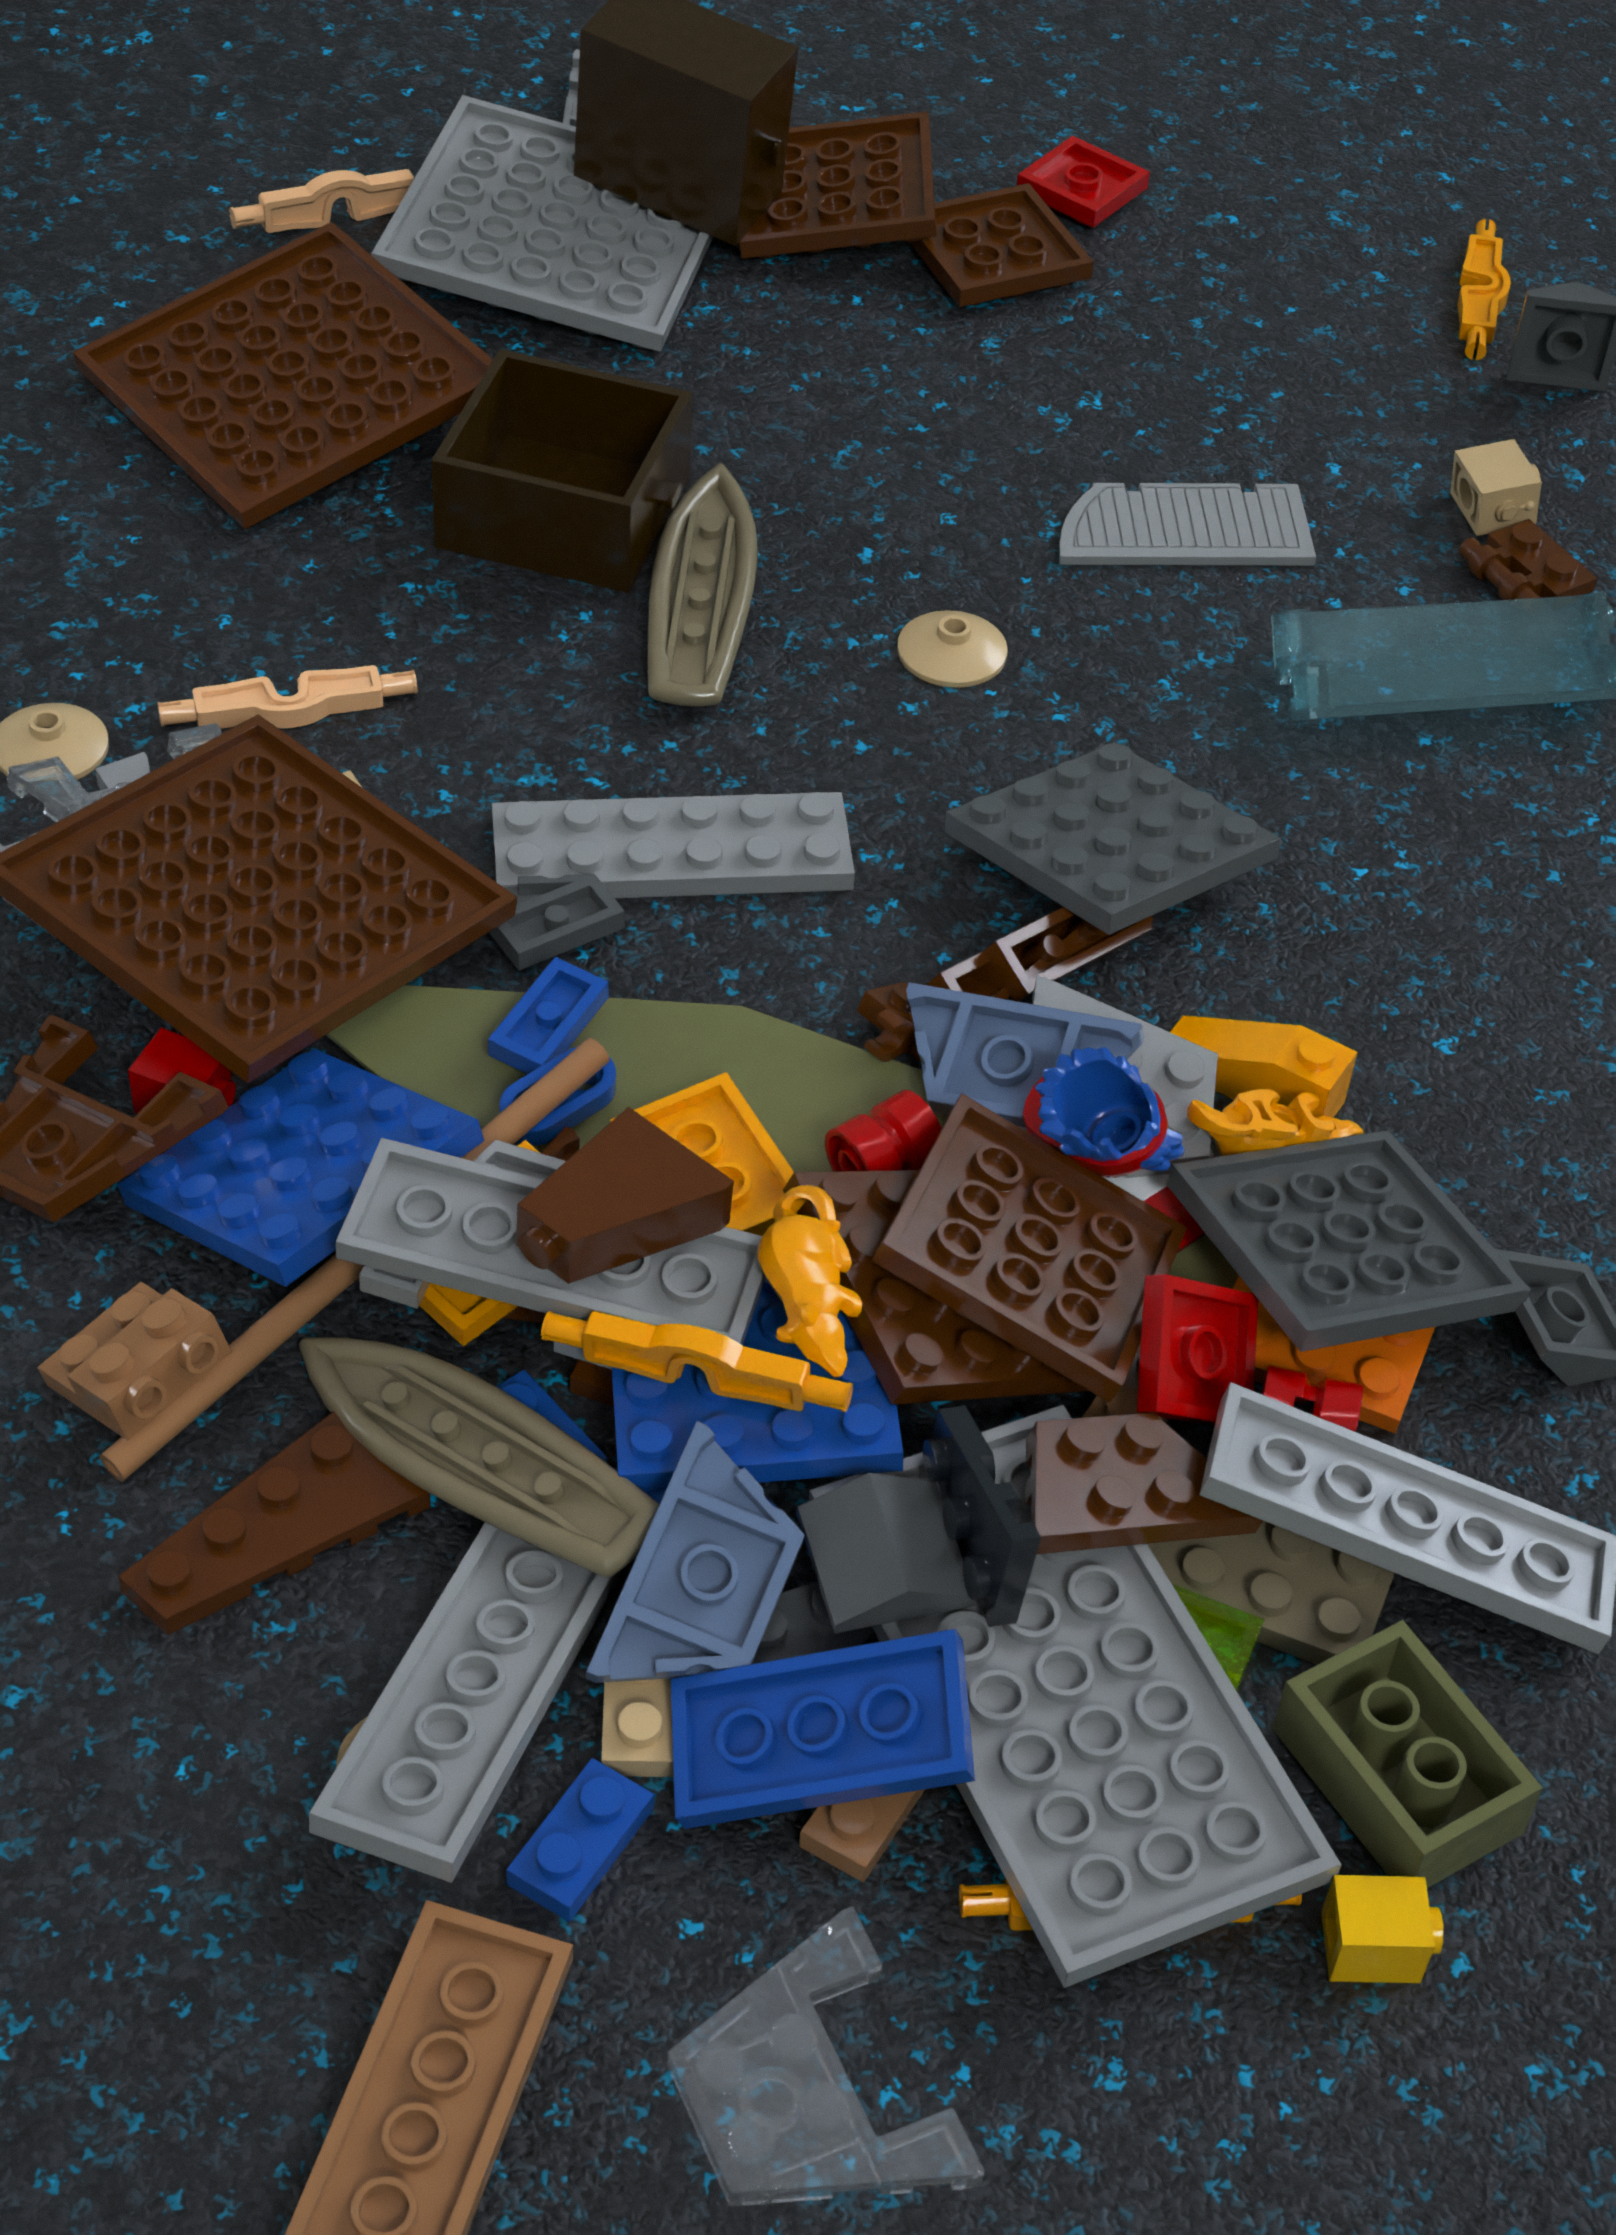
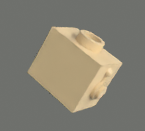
(1495, 486)

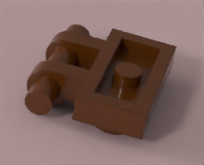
(1526, 564)

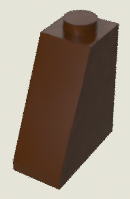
(621, 1201)

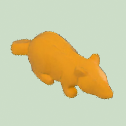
(1260, 1123)
(804, 1267)

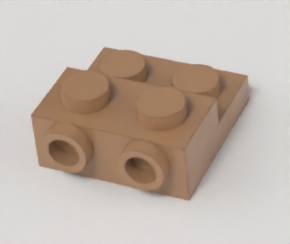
(136, 1358)

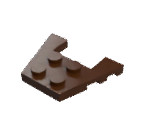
(70, 1147)

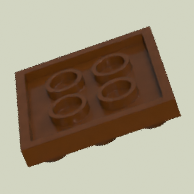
(1001, 246)

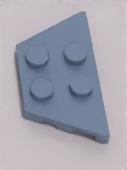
(1000, 1046)
(701, 1575)

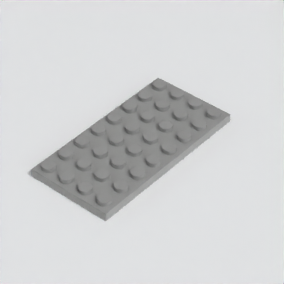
(1116, 1754)

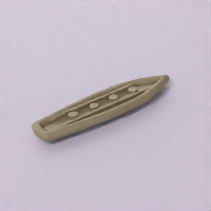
(701, 592)
(481, 1450)

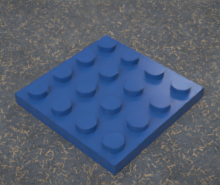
(287, 1161)
(767, 1440)

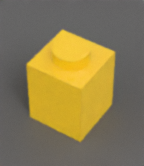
(1380, 1929)

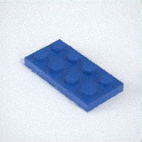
(821, 1729)

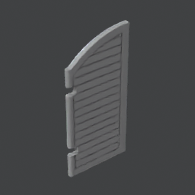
(1187, 526)

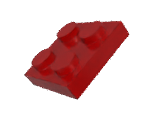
(1084, 181)
(1193, 1347)

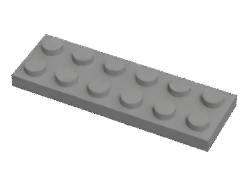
(680, 843)
(458, 1230)
(1412, 1517)
(461, 1706)

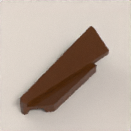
(1044, 948)

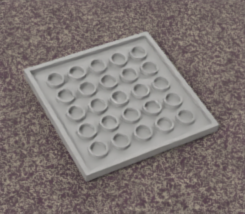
(517, 230)

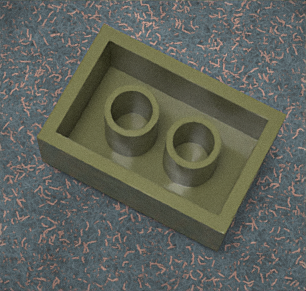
(1405, 1757)

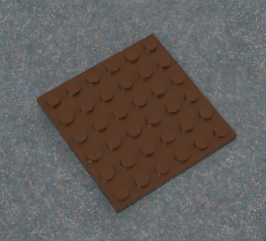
(287, 373)
(251, 895)

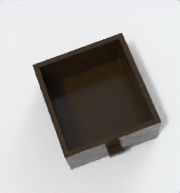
(684, 112)
(562, 470)

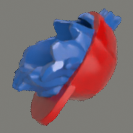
(1101, 1115)

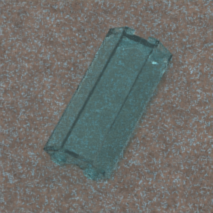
(1446, 657)

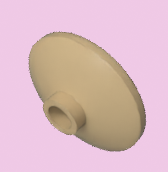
(952, 649)
(51, 732)

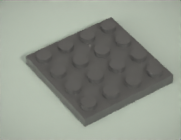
(1112, 837)
(1346, 1239)

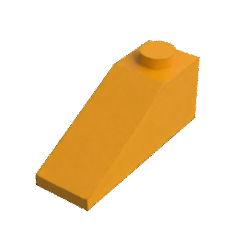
(1273, 1058)

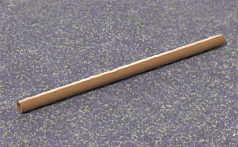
(334, 1277)

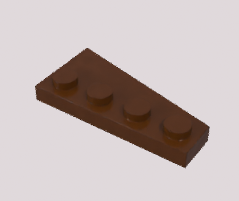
(269, 1524)

